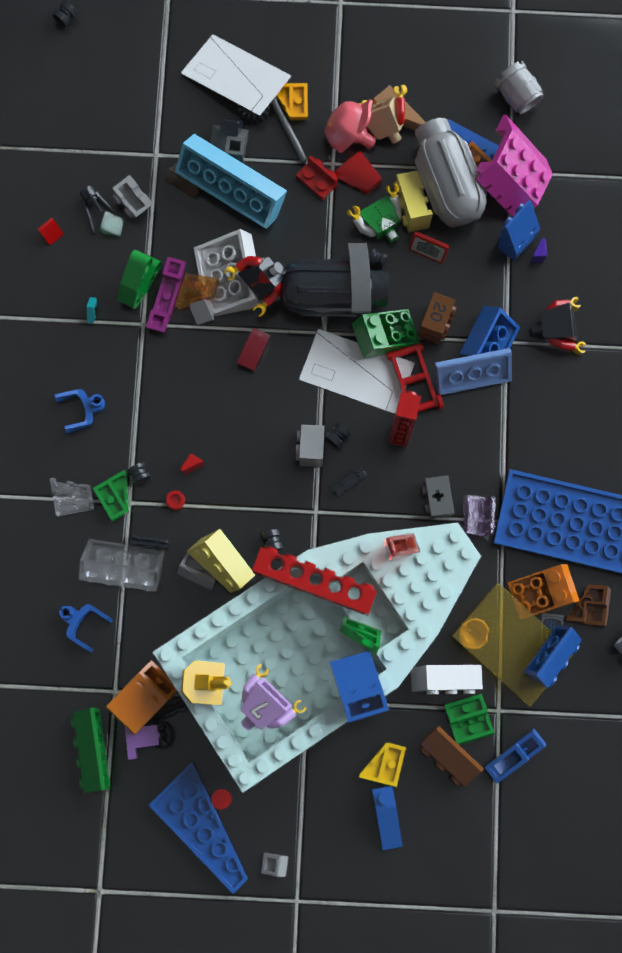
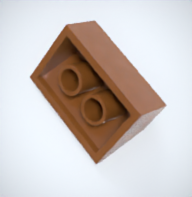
(450, 757)

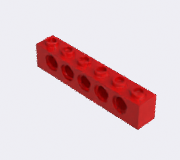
(404, 418)
(263, 568)

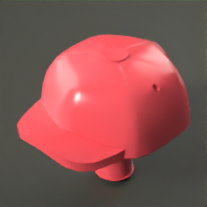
(349, 125)

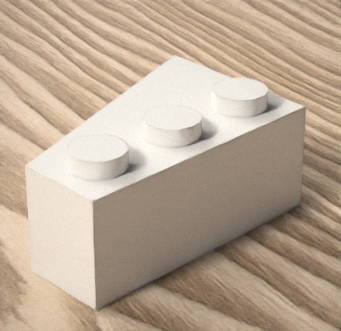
(446, 678)

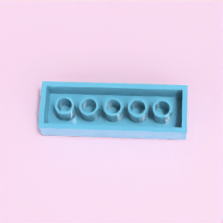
(230, 181)

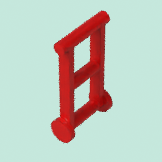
(436, 399)

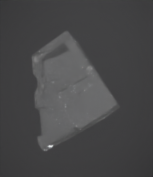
(71, 497)

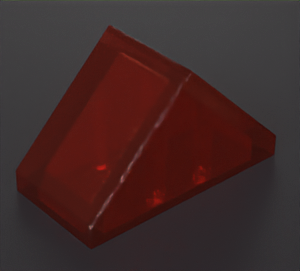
(401, 546)

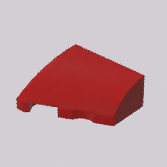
(359, 173)

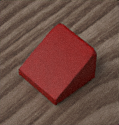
(50, 231)
(191, 464)

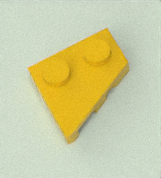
(385, 765)

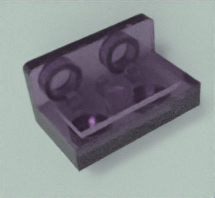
(479, 515)

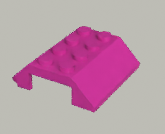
(516, 170)

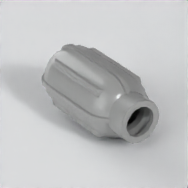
(449, 174)

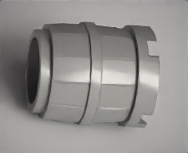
(519, 87)

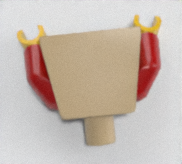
(388, 116)

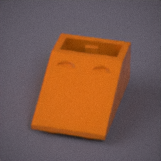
(545, 589)
(142, 697)

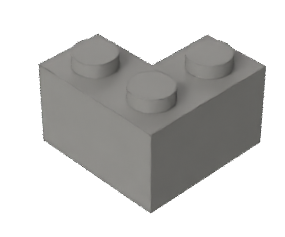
(311, 445)

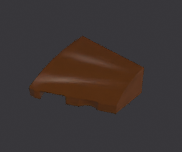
(592, 607)

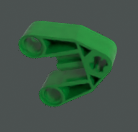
(137, 278)

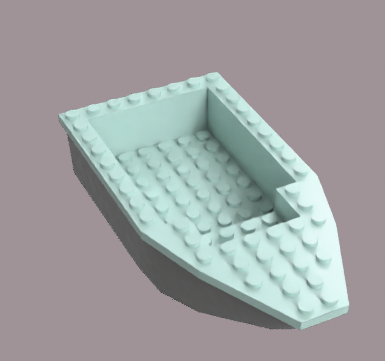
(300, 636)

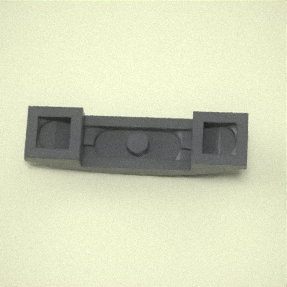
(359, 277)

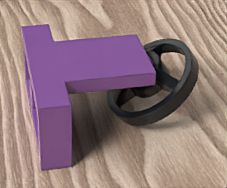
(147, 737)

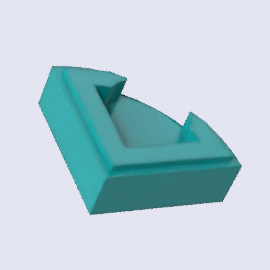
(92, 303)

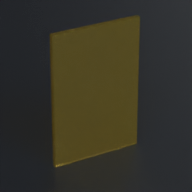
(505, 640)

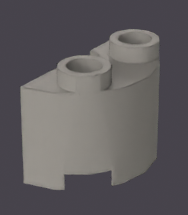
(131, 197)

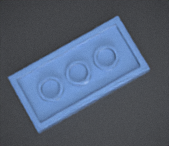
(474, 371)

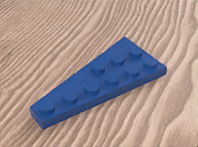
(192, 817)

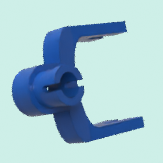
(89, 405)
(75, 619)

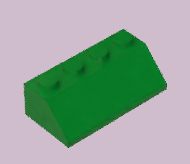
(91, 750)

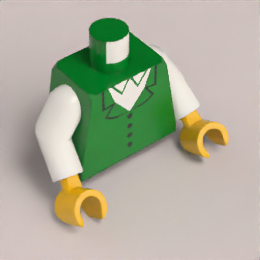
(380, 217)

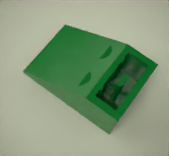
(384, 332)

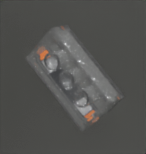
(121, 565)

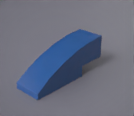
(515, 755)

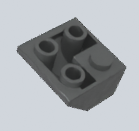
(230, 144)

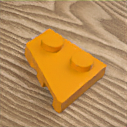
(294, 100)

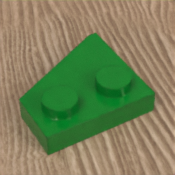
(114, 495)
(361, 633)

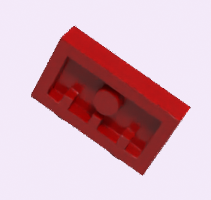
(318, 178)

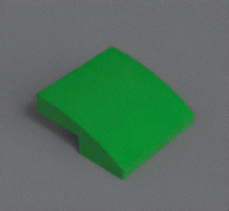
(469, 719)

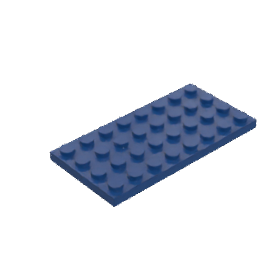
(561, 521)

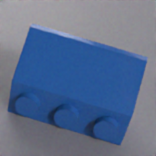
(491, 332)
(553, 656)

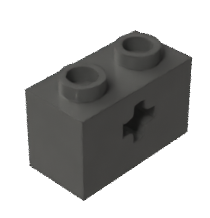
(441, 487)

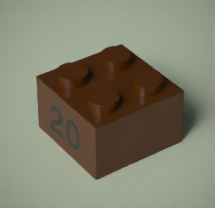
(437, 319)

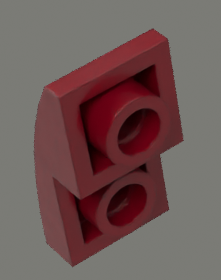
(253, 349)

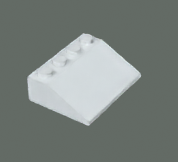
(214, 258)

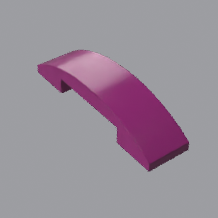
(167, 295)

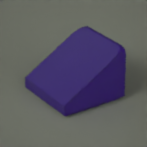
(540, 253)

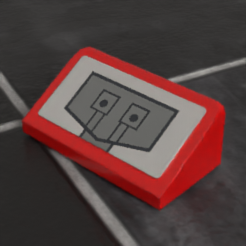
(428, 247)

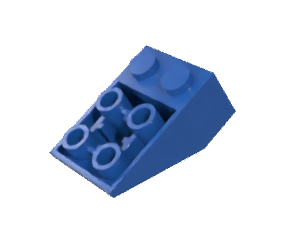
(518, 231)
(359, 686)

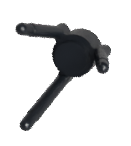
(90, 198)

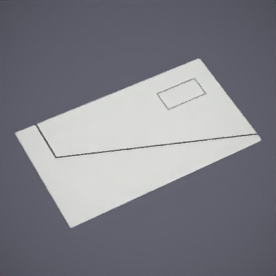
(236, 74)
(340, 367)

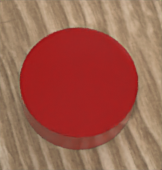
(175, 500)
(221, 799)

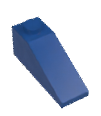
(387, 817)

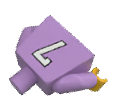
(264, 704)

